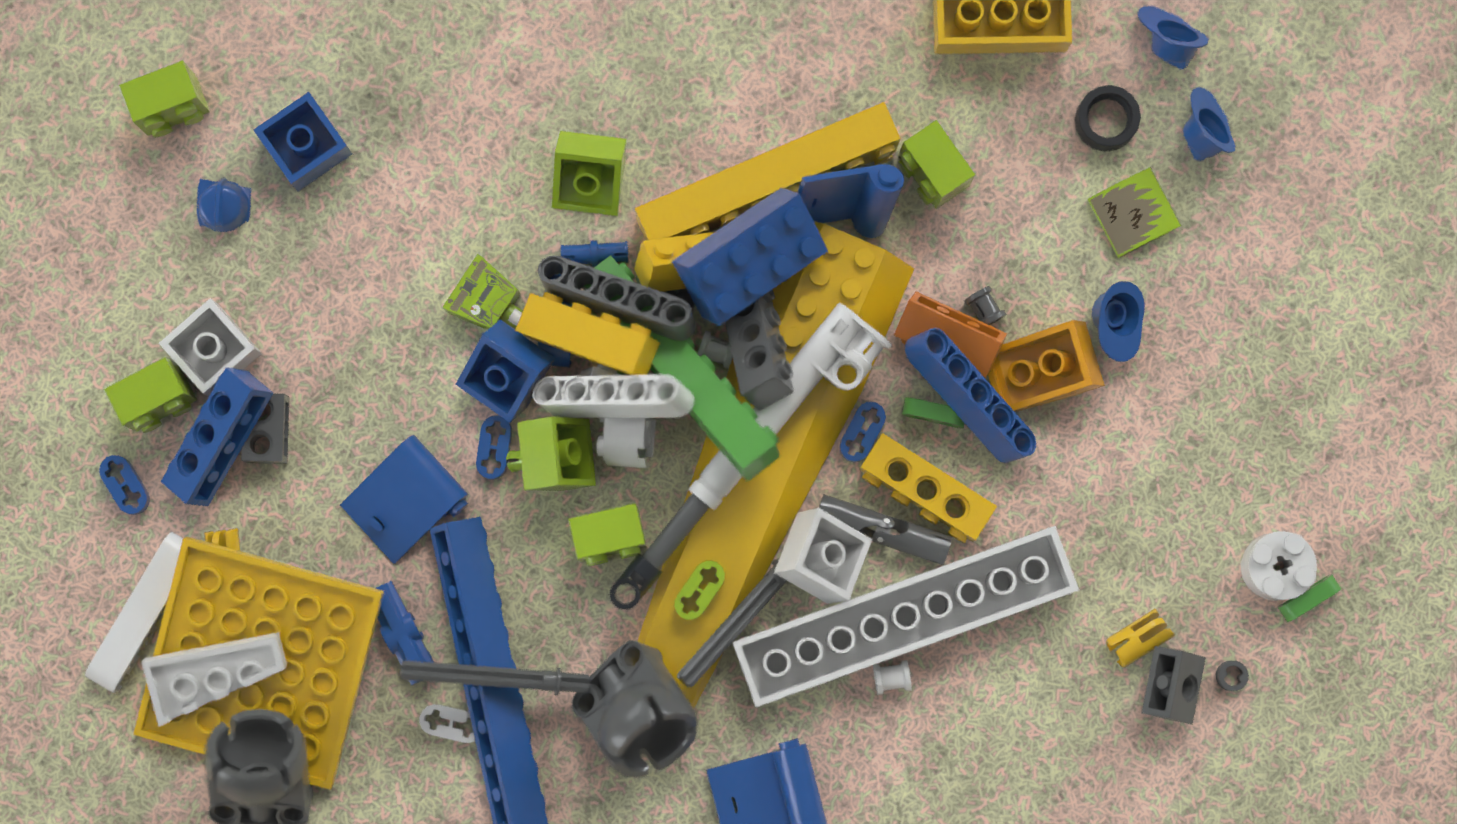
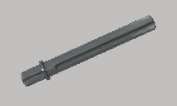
(731, 628)
(495, 676)

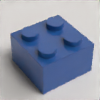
(302, 141)
(504, 370)

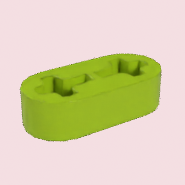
(706, 594)

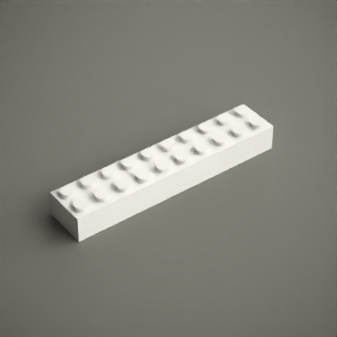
(905, 616)

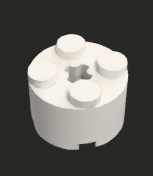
(627, 441)
(1290, 581)

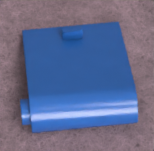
(856, 194)
(407, 496)
(768, 788)

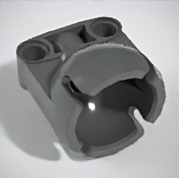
(636, 711)
(258, 770)

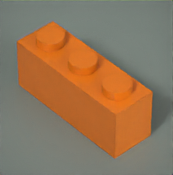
(973, 337)

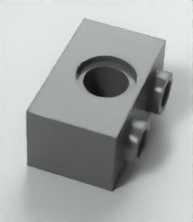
(1173, 685)

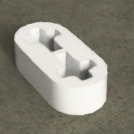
(444, 731)

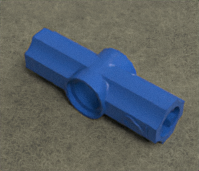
(399, 628)

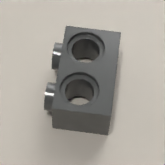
(275, 429)

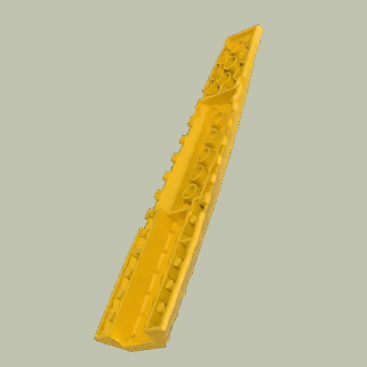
(758, 513)

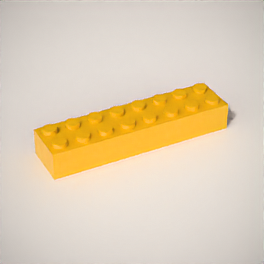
(731, 192)

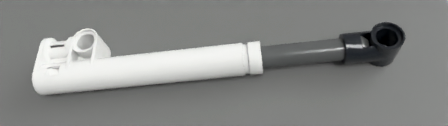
(834, 344)

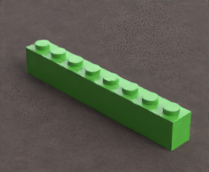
(715, 407)

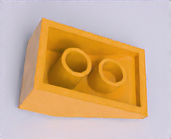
(1046, 366)

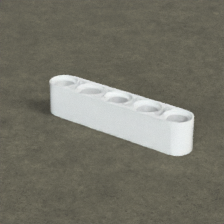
(613, 396)
(137, 619)

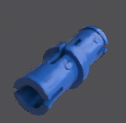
(596, 252)

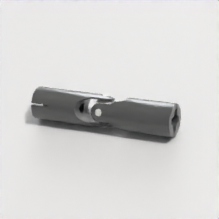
(912, 538)

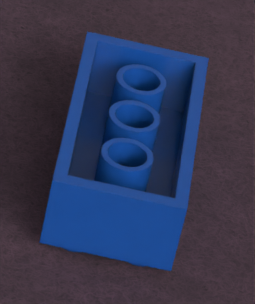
(750, 256)

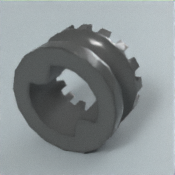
(1221, 673)

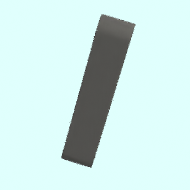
(627, 308)

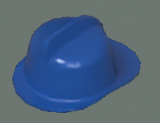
(1171, 36)
(1208, 127)
(222, 205)
(1119, 320)

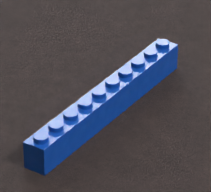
(483, 641)

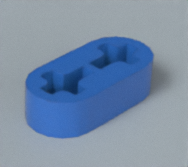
(869, 435)
(485, 447)
(131, 480)

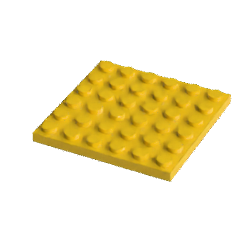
(323, 632)

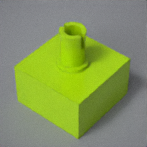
(554, 454)

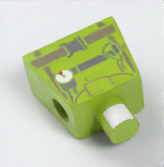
(484, 297)

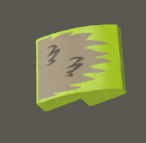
(1134, 212)

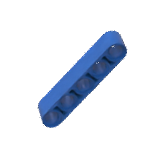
(970, 395)

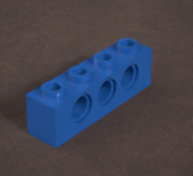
(216, 437)

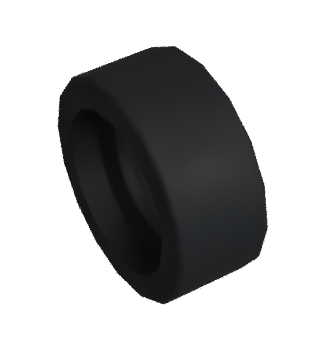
(1112, 93)

